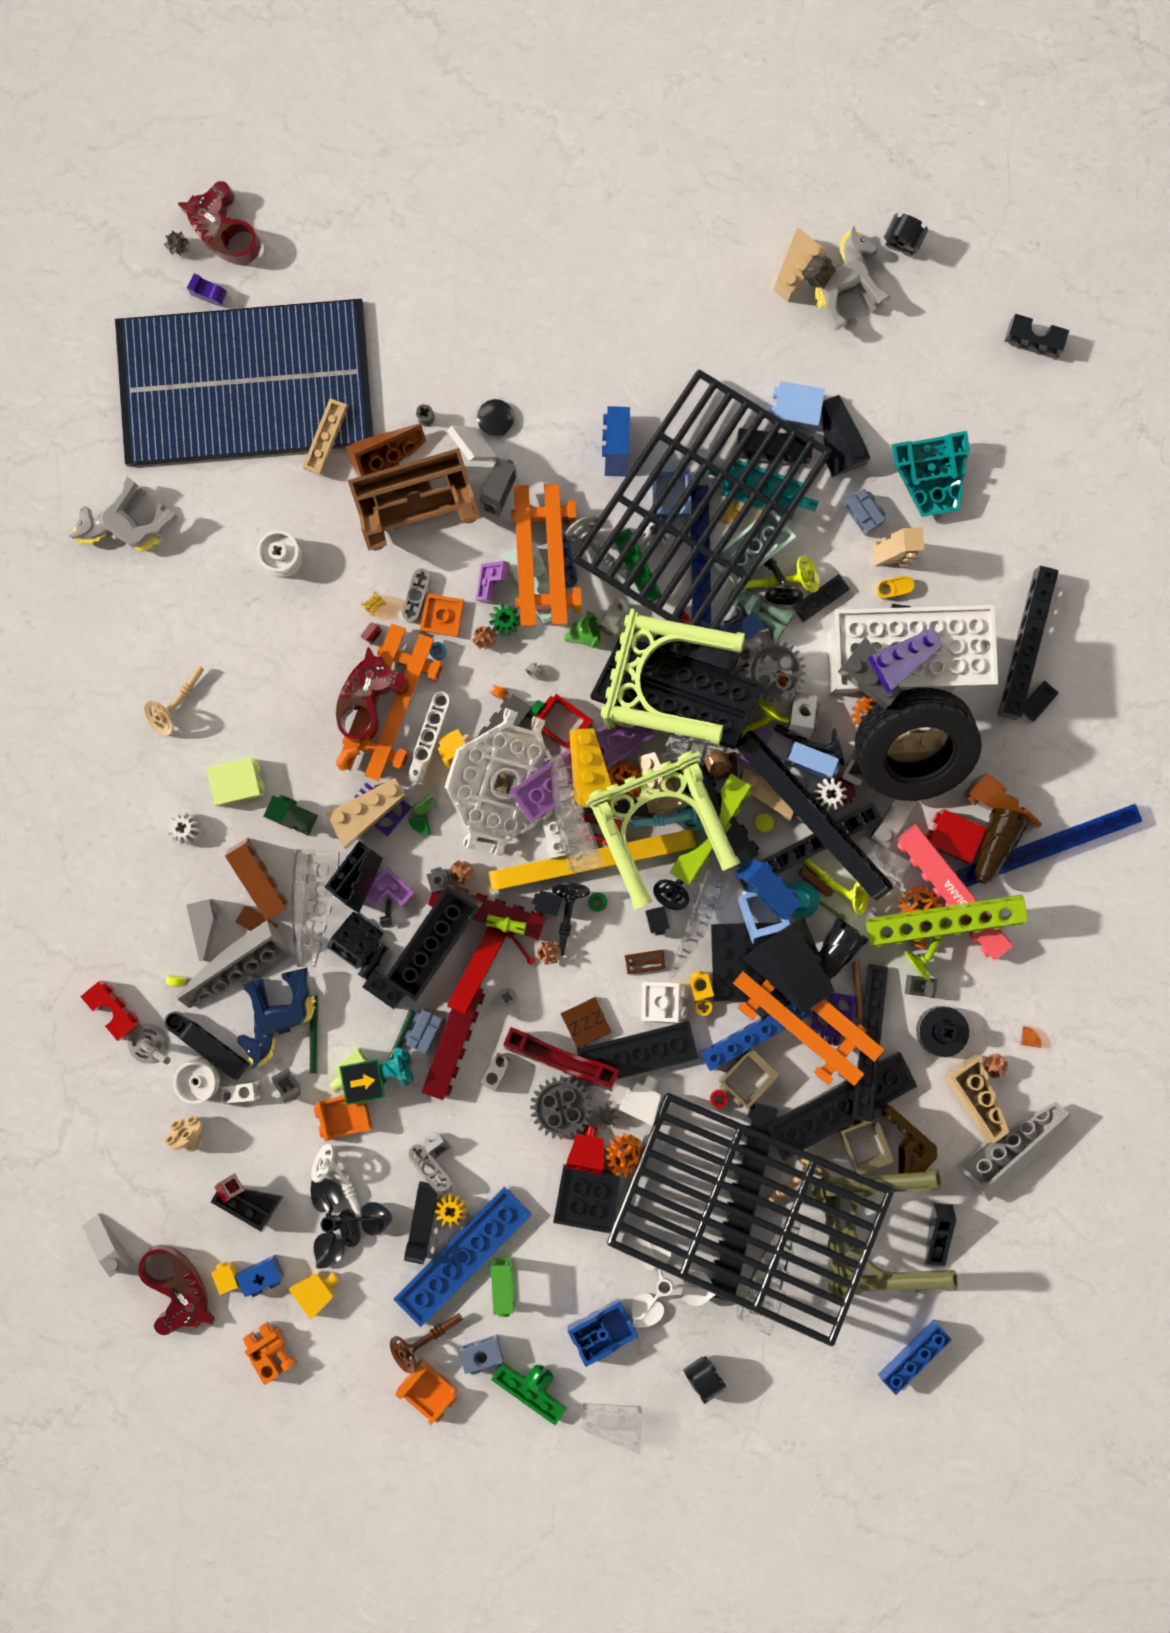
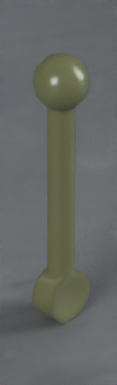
(840, 916)

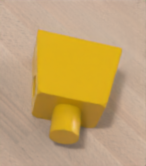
(314, 1292)

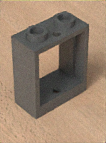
(498, 486)

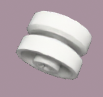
(279, 542)
(187, 1086)

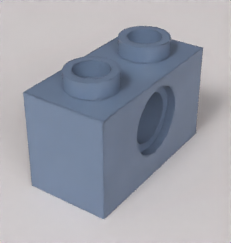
(489, 1346)

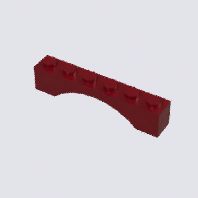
(546, 1054)

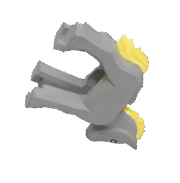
(848, 278)
(121, 524)

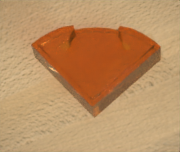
(1030, 1037)

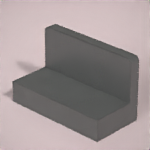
(852, 770)

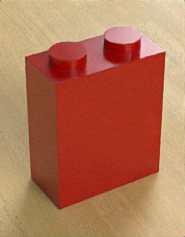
(955, 835)

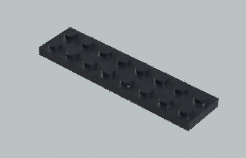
(833, 1108)

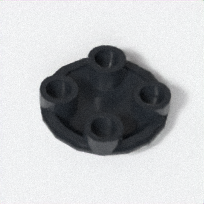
(495, 417)

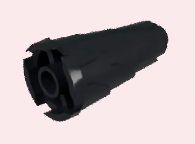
(840, 947)

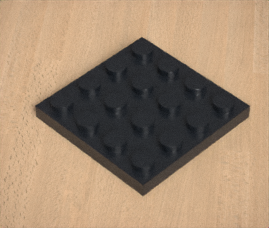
(728, 948)

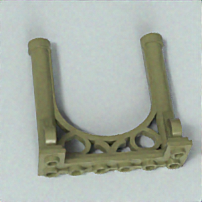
(883, 1279)

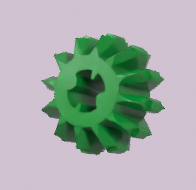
(510, 614)

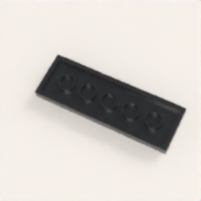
(644, 1050)

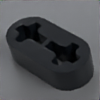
(344, 1229)

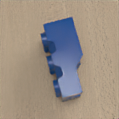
(602, 1332)

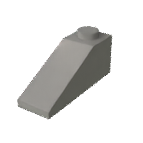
(891, 823)
(203, 923)
(106, 1246)

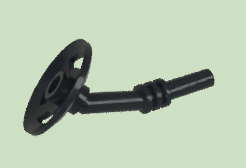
(782, 591)
(831, 748)
(671, 893)
(571, 894)

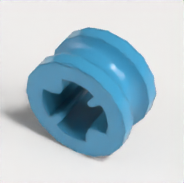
(443, 649)

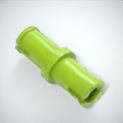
(506, 924)

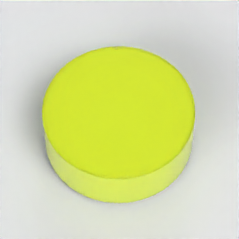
(764, 822)
(176, 980)

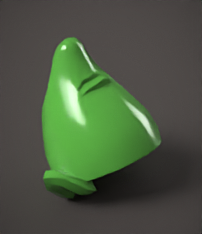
(584, 631)

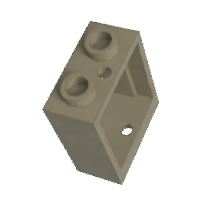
(739, 1100)
(872, 1163)

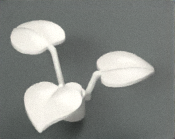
(645, 1308)

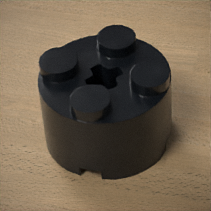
(905, 234)
(704, 1380)

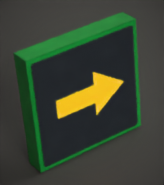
(362, 1081)

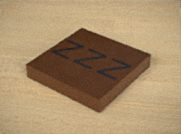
(586, 1022)

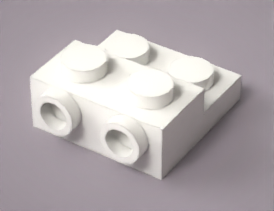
(663, 1001)

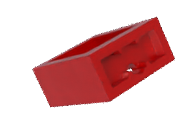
(550, 704)

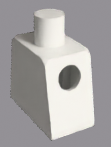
(642, 1100)

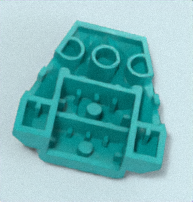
(933, 471)

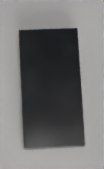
(1039, 700)

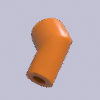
(344, 756)

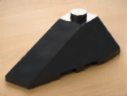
(842, 438)

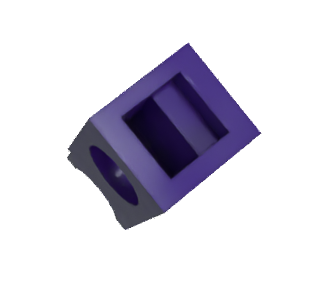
(206, 290)

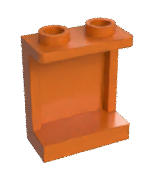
(341, 1119)
(427, 1392)

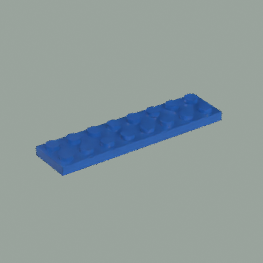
(462, 1256)

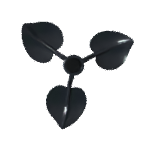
(326, 1247)

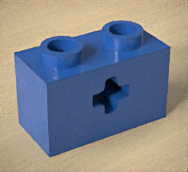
(268, 1268)

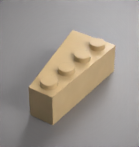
(366, 810)
(975, 1094)

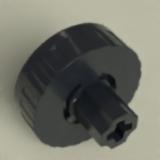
(955, 1038)

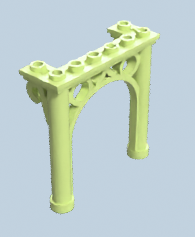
(649, 627)
(701, 803)

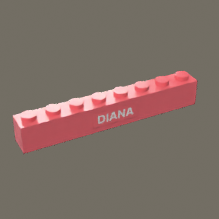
(949, 886)

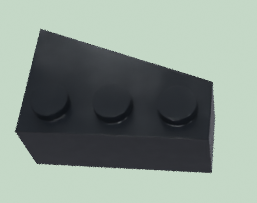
(355, 876)
(251, 1207)

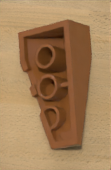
(385, 449)
(991, 794)

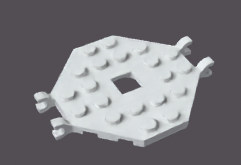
(474, 774)

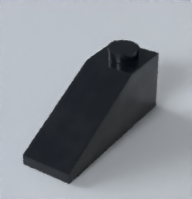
(940, 1233)

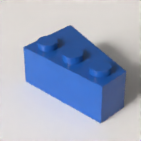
(617, 440)
(769, 887)

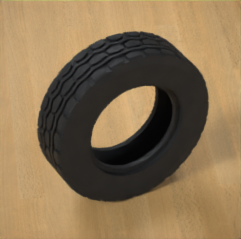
(927, 777)

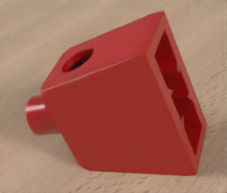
(587, 1152)

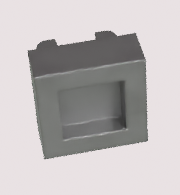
(437, 1146)

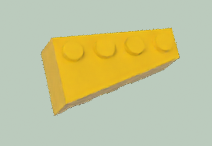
(587, 765)

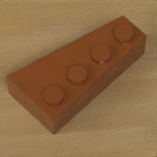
(256, 879)

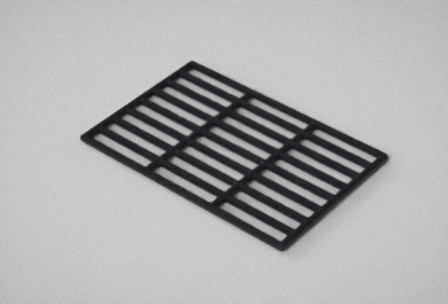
(722, 474)
(785, 1233)

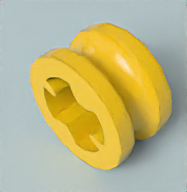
(699, 1011)

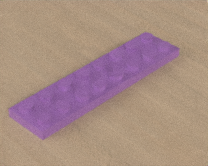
(535, 792)

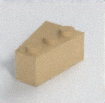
(798, 257)
(663, 804)

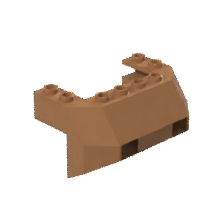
(412, 494)

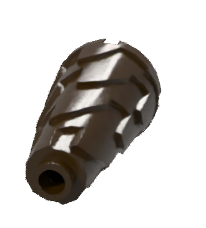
(1000, 839)

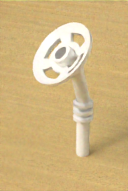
(325, 1165)

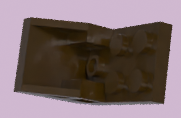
(911, 1158)

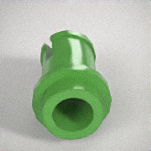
(422, 805)

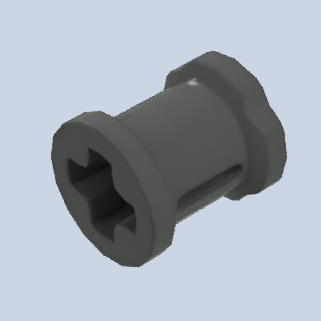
(425, 421)

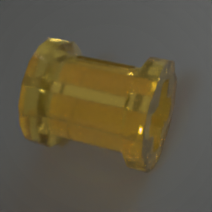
(373, 603)

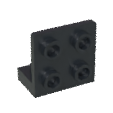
(354, 940)

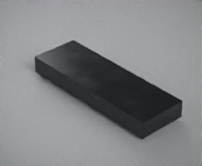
(821, 598)

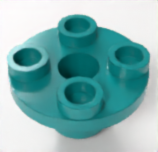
(807, 896)
(398, 1067)

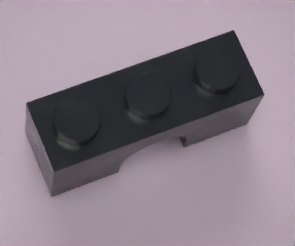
(1021, 334)

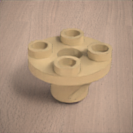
(185, 1134)

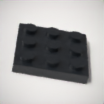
(587, 1200)

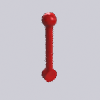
(530, 960)

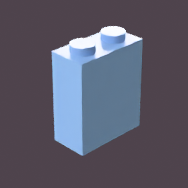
(798, 405)

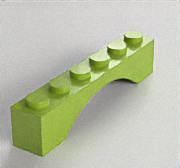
(732, 795)

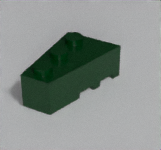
(286, 813)

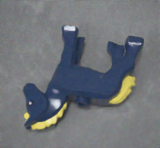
(275, 1018)

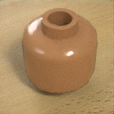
(718, 764)

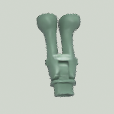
(750, 602)

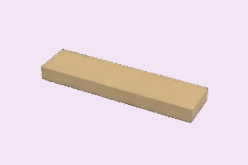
(325, 437)

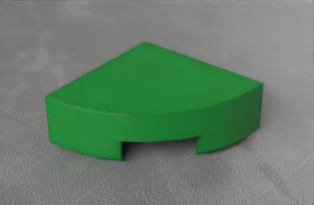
(420, 824)

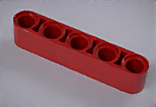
(477, 970)

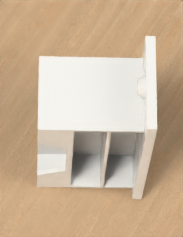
(953, 665)

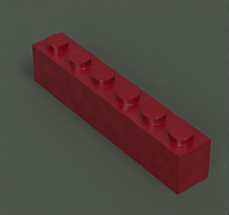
(498, 908)
(451, 1050)

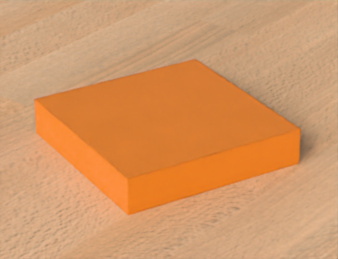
(441, 615)

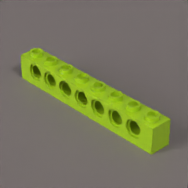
(1015, 904)

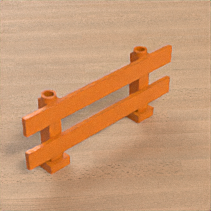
(553, 515)
(415, 665)
(834, 1058)

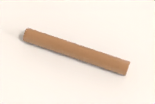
(858, 989)

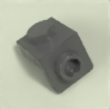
(438, 879)
(920, 987)
(287, 1085)

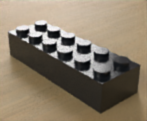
(433, 941)

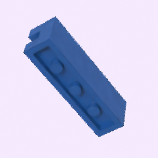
(914, 1357)

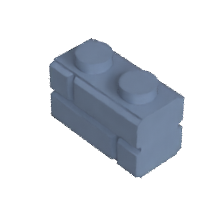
(865, 511)
(424, 1031)

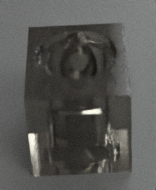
(819, 271)

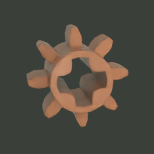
(484, 637)
(461, 872)
(549, 952)
(995, 1065)

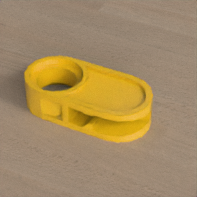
(899, 587)

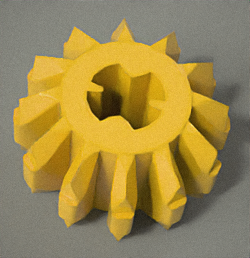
(452, 1203)

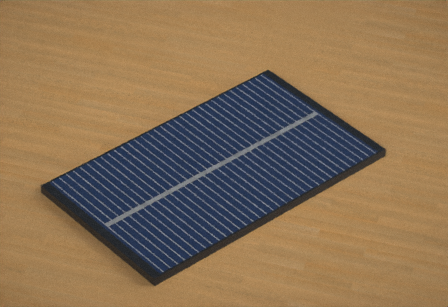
(241, 380)

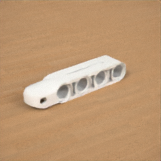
(434, 709)

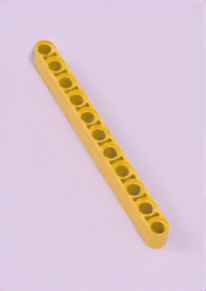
(557, 866)

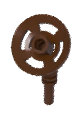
(403, 1354)

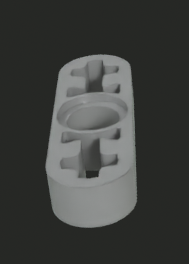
(407, 607)
(433, 1183)

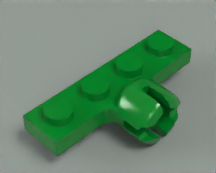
(531, 1390)

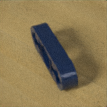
(566, 546)

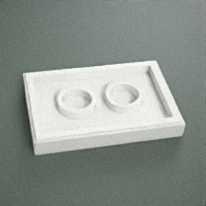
(472, 443)

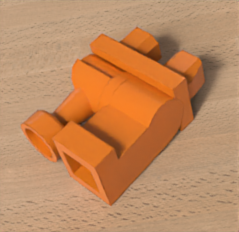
(262, 1352)

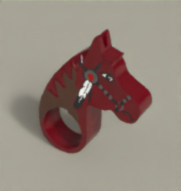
(209, 220)
(360, 689)
(185, 1289)

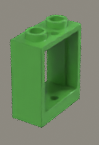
(502, 1286)

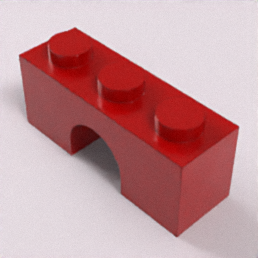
(123, 1020)

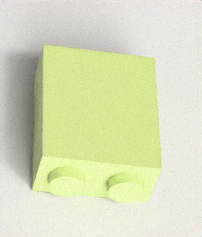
(235, 781)

